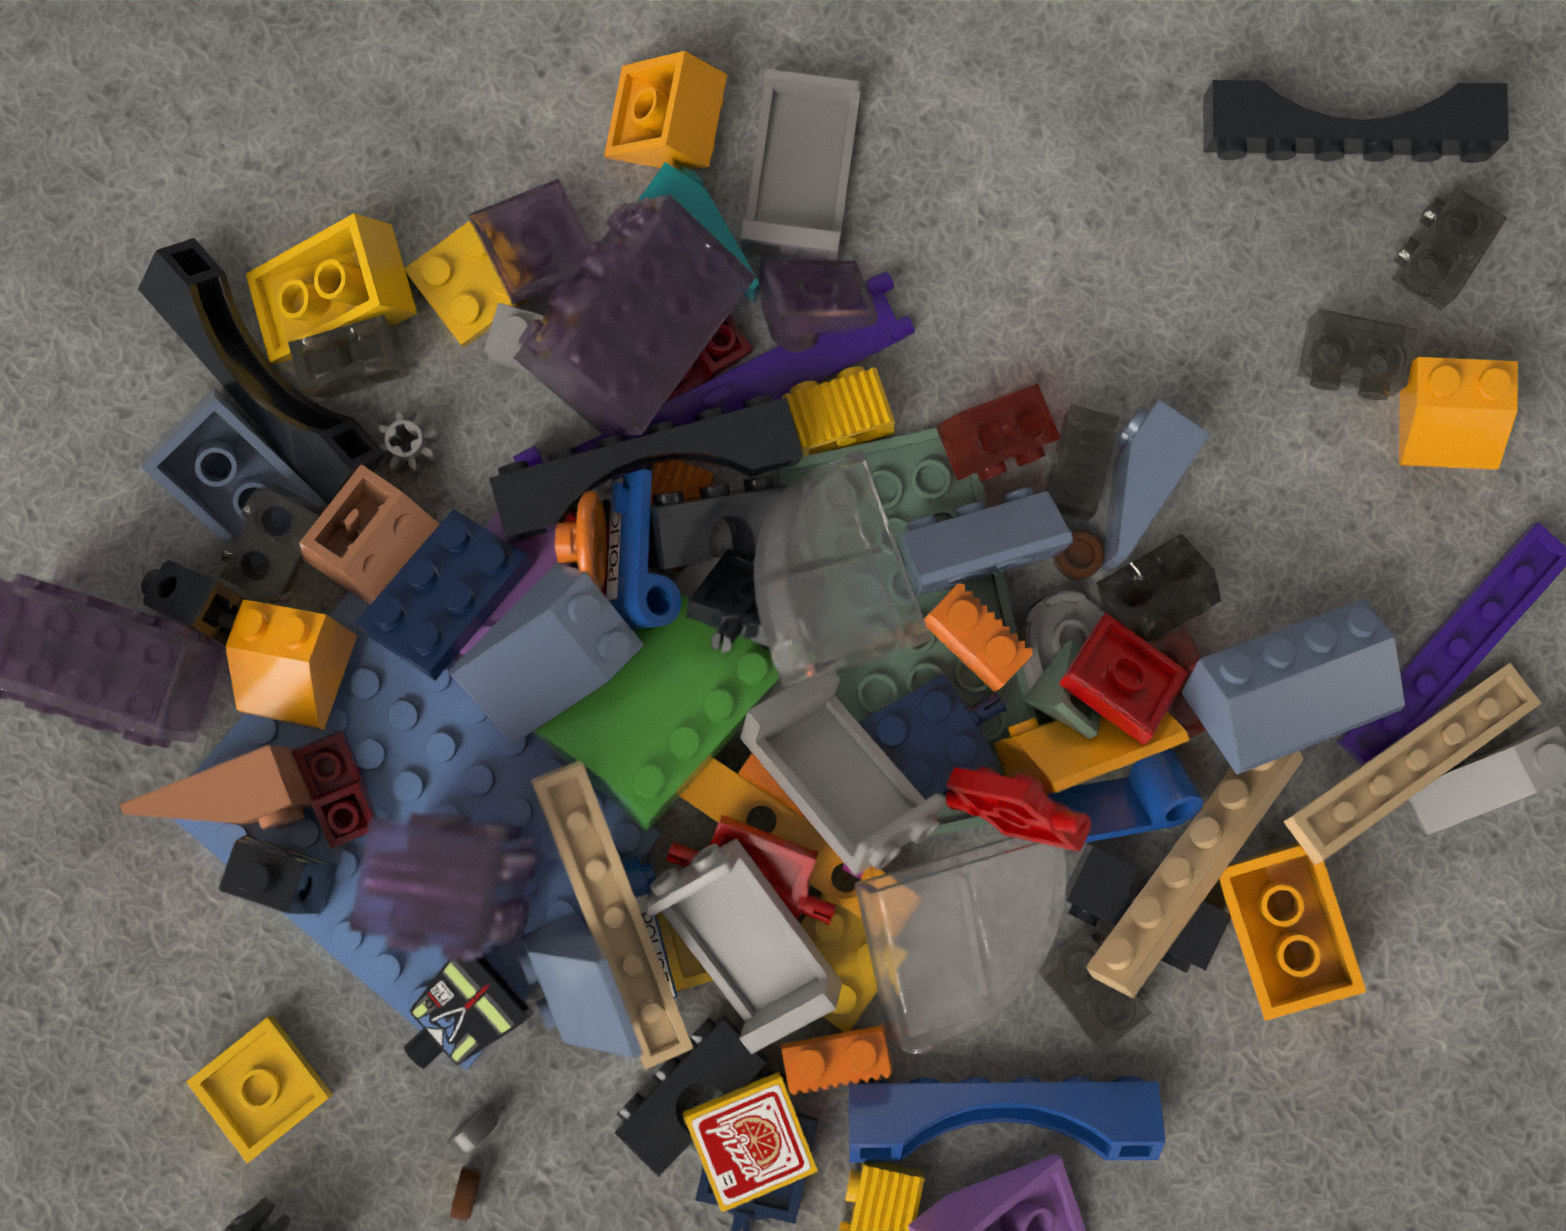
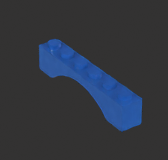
(1110, 1118)

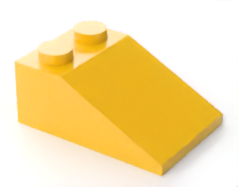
(329, 283)

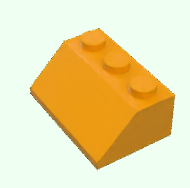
(1065, 757)
(1290, 931)

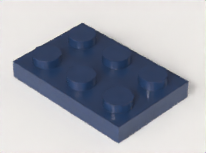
(444, 594)

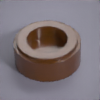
(1081, 557)
(465, 1193)

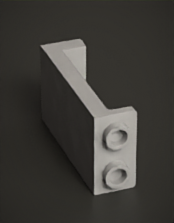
(801, 164)
(838, 774)
(747, 942)

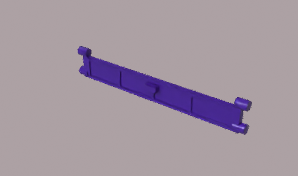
(775, 370)

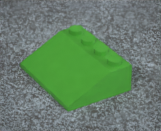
(663, 715)

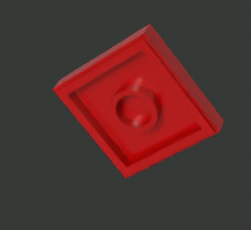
(1124, 678)

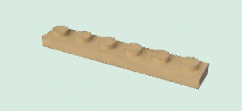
(1411, 763)
(1188, 874)
(611, 910)

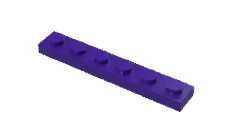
(1465, 638)

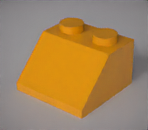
(666, 112)
(1457, 412)
(287, 662)

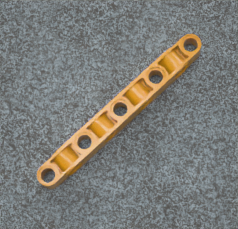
(724, 792)

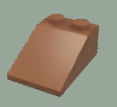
(250, 789)

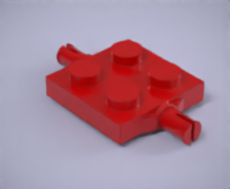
(1016, 807)
(780, 861)

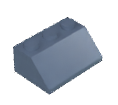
(983, 541)

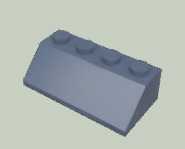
(1297, 685)

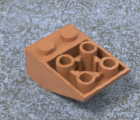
(366, 534)

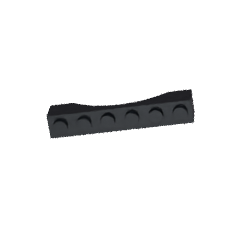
(1256, 119)
(199, 307)
(745, 440)

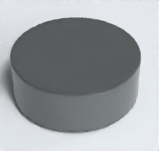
(473, 1131)

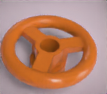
(586, 539)

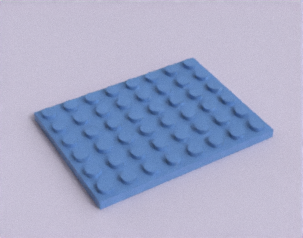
(418, 752)

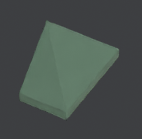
(1059, 702)

